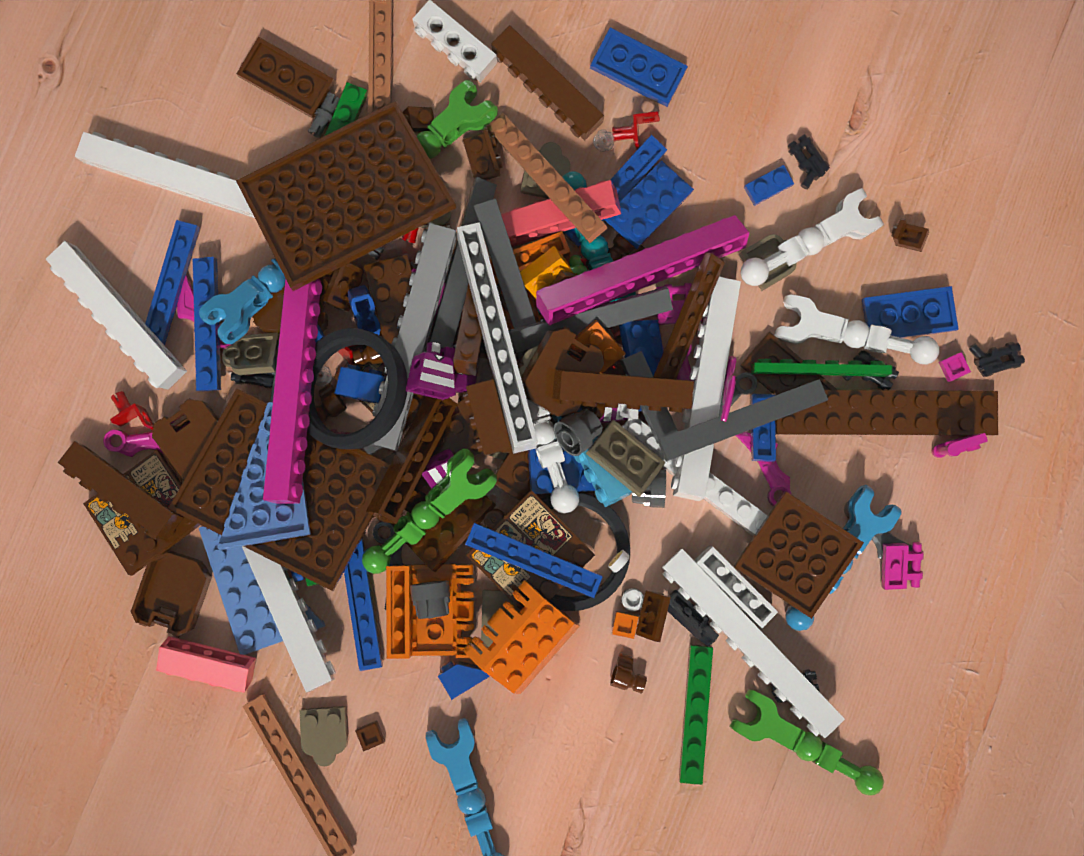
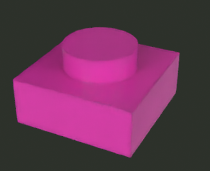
(954, 367)

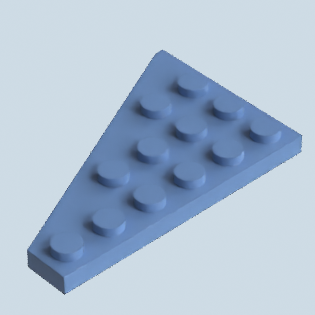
(250, 516)
(242, 597)

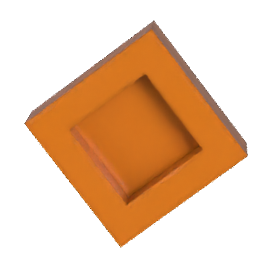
(625, 625)

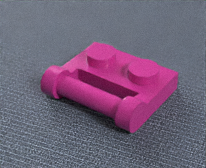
(959, 445)

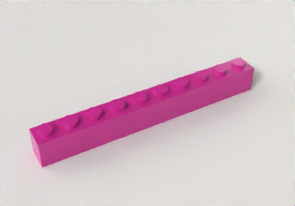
(640, 270)
(292, 394)

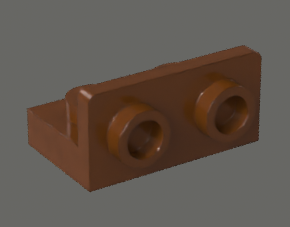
(482, 156)
(342, 280)
(653, 615)

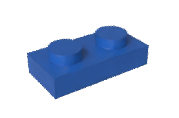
(769, 185)

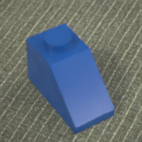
(460, 677)

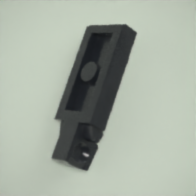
(686, 615)

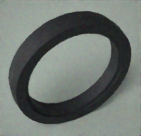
(394, 399)
(615, 579)

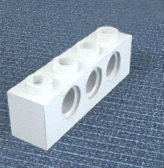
(433, 16)
(736, 586)

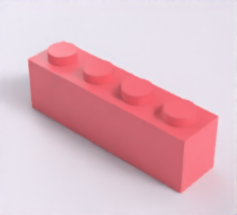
(206, 664)

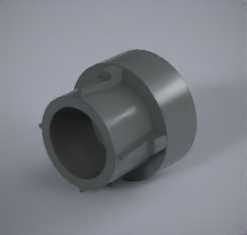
(577, 431)
(655, 493)
(431, 599)

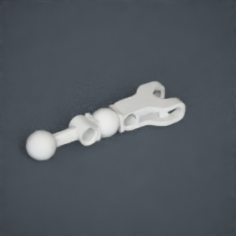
(811, 240)
(853, 333)
(550, 455)

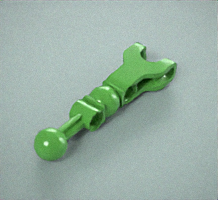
(457, 119)
(440, 501)
(805, 744)

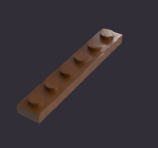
(689, 317)

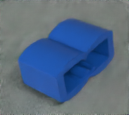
(363, 309)
(359, 385)

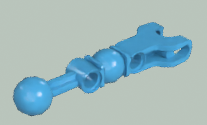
(242, 303)
(862, 525)
(470, 797)

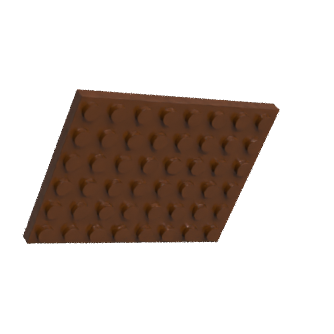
(345, 195)
(336, 488)

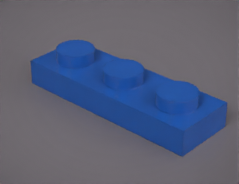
(763, 437)

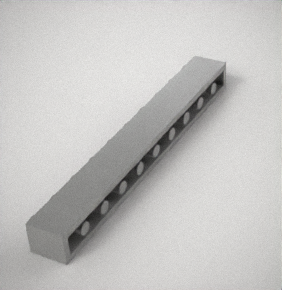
(419, 314)

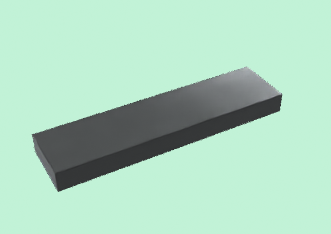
(658, 421)

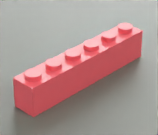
(546, 219)

